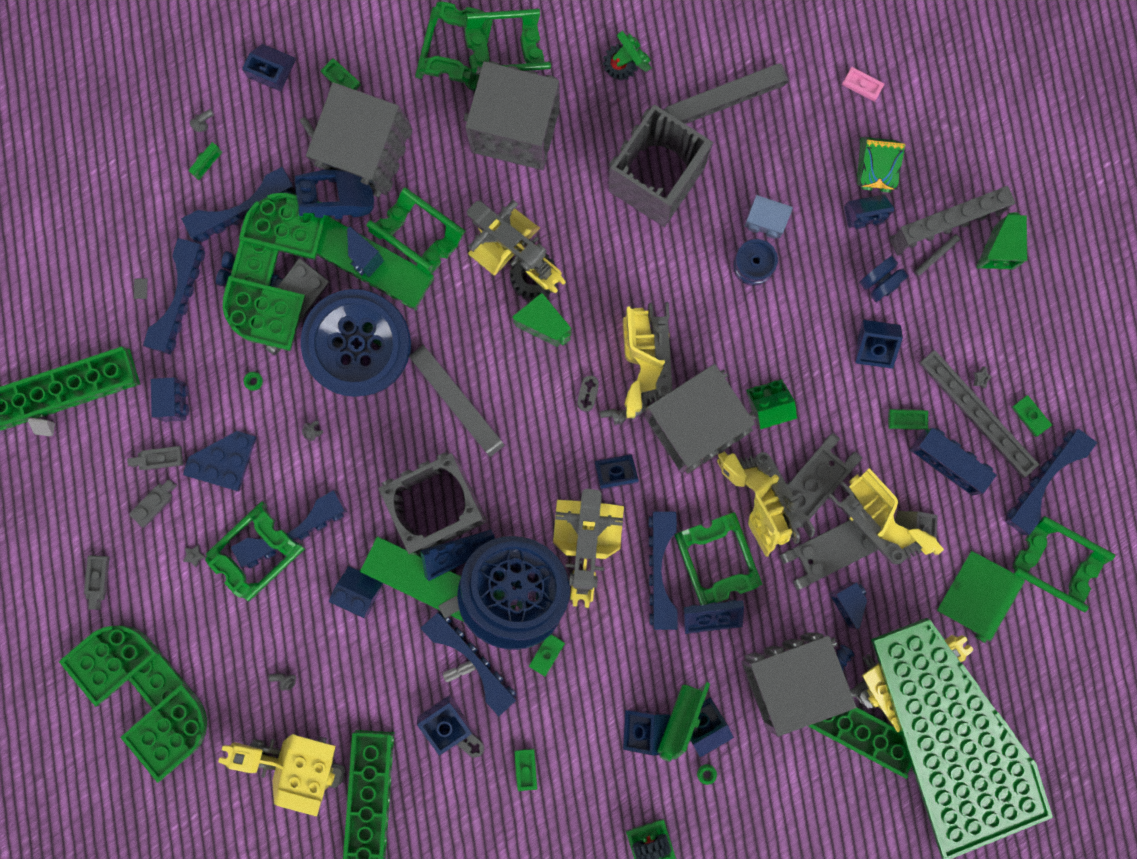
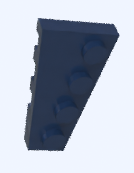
(452, 554)

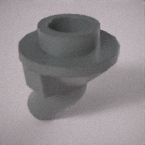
(198, 122)
(618, 416)
(286, 681)

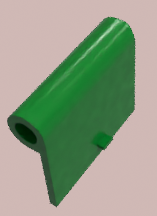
(981, 596)
(682, 722)

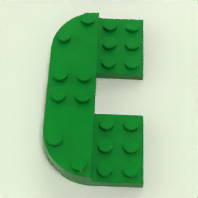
(249, 302)
(177, 716)

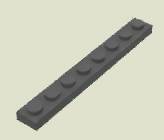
(979, 414)

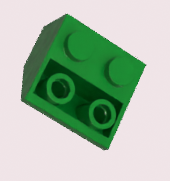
(772, 404)

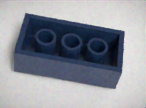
(953, 461)

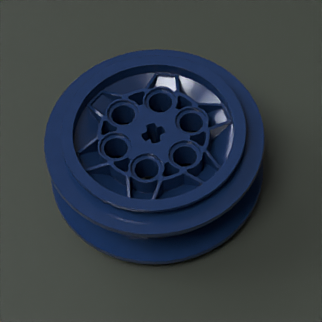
(326, 360)
(495, 619)

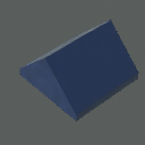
(616, 472)

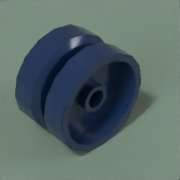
(765, 258)
(883, 278)

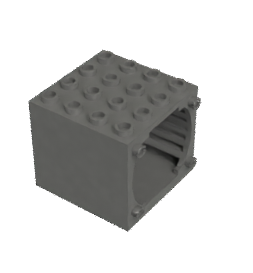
(513, 115)
(668, 132)
(360, 137)
(699, 419)
(472, 516)
(798, 683)

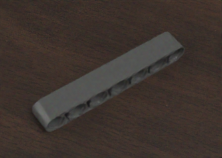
(729, 94)
(456, 400)

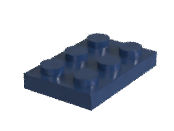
(713, 616)

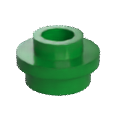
(247, 381)
(713, 774)

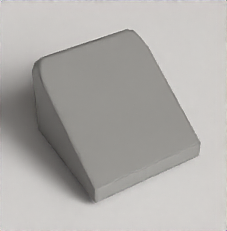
(42, 426)

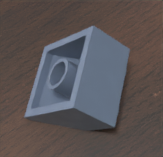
(768, 217)

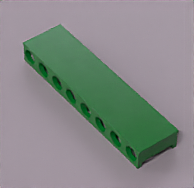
(393, 277)
(67, 387)
(406, 573)
(868, 738)
(368, 795)

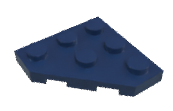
(223, 461)

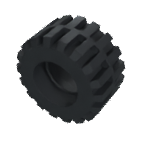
(521, 287)

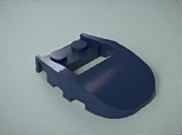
(354, 197)

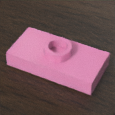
(863, 84)

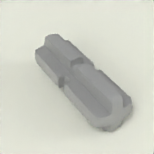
(456, 672)

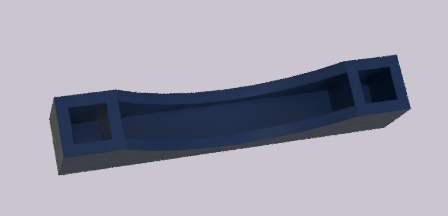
(206, 223)
(163, 333)
(325, 509)
(1027, 512)
(664, 612)
(496, 693)

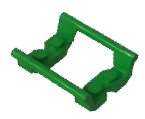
(530, 36)
(437, 65)
(396, 218)
(275, 539)
(1084, 572)
(722, 588)

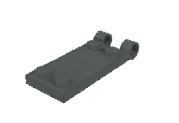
(305, 281)
(819, 478)
(829, 552)

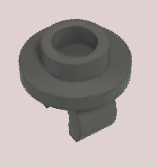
(309, 432)

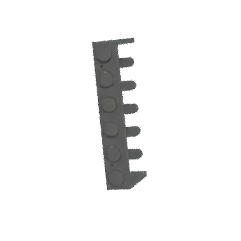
(926, 228)

